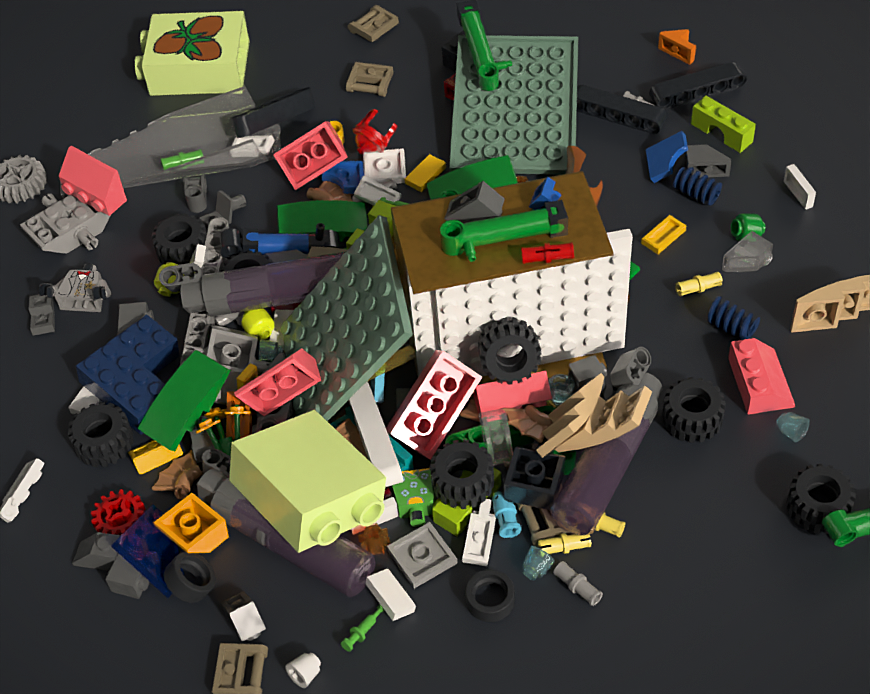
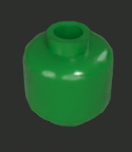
(745, 223)

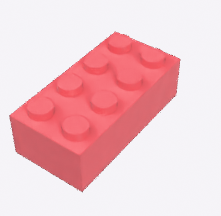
(433, 404)

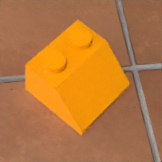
(193, 525)

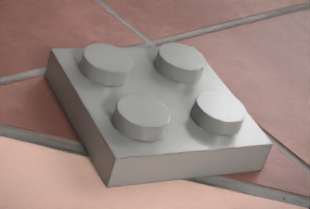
(422, 555)

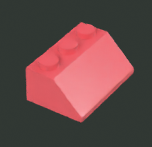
(311, 155)
(91, 181)
(759, 376)
(280, 383)
(498, 396)

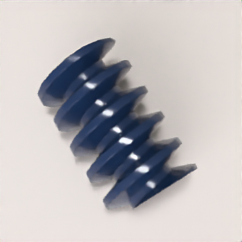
(696, 186)
(731, 320)

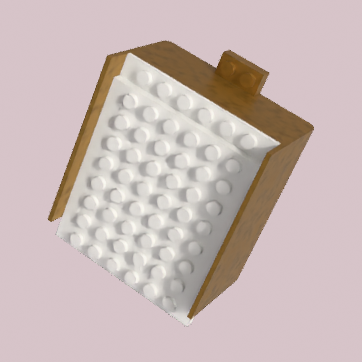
(570, 303)

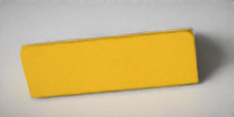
(152, 456)

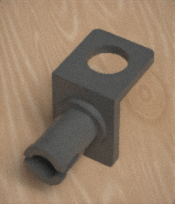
(224, 207)

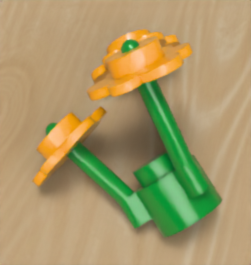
(214, 417)

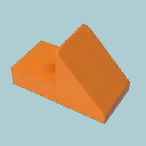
(677, 45)
(245, 419)

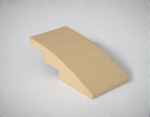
(831, 303)
(571, 415)
(609, 420)

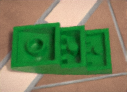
(493, 171)
(335, 214)
(184, 399)

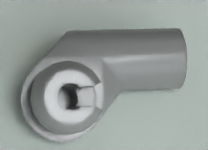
(222, 320)

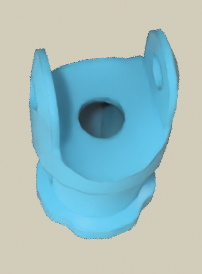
(505, 513)

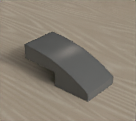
(42, 314)

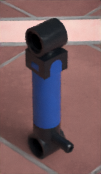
(234, 242)

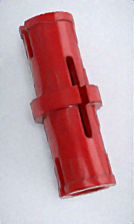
(547, 252)

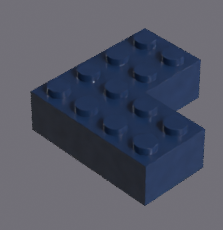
(126, 368)

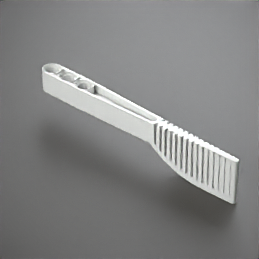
(374, 435)

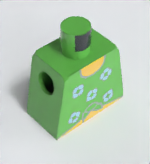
(415, 496)

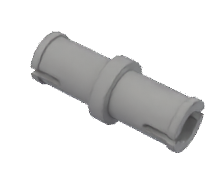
(578, 583)

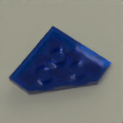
(148, 549)

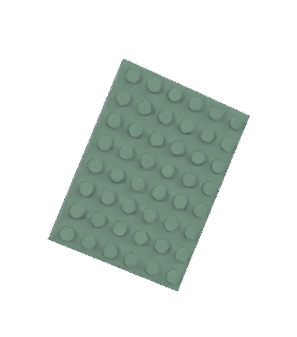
(529, 111)
(350, 321)

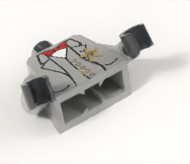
(79, 290)

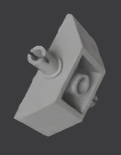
(65, 225)
(234, 351)

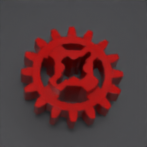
(117, 512)

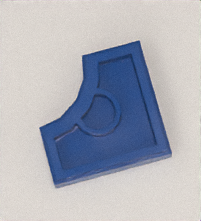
(664, 154)
(346, 175)

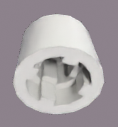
(303, 669)

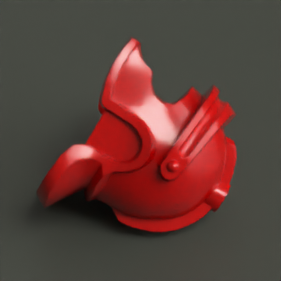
(368, 138)

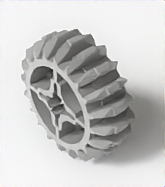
(21, 179)

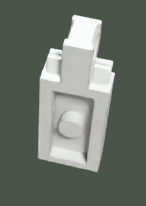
(19, 490)
(479, 535)

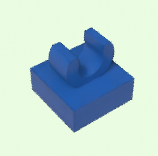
(543, 194)

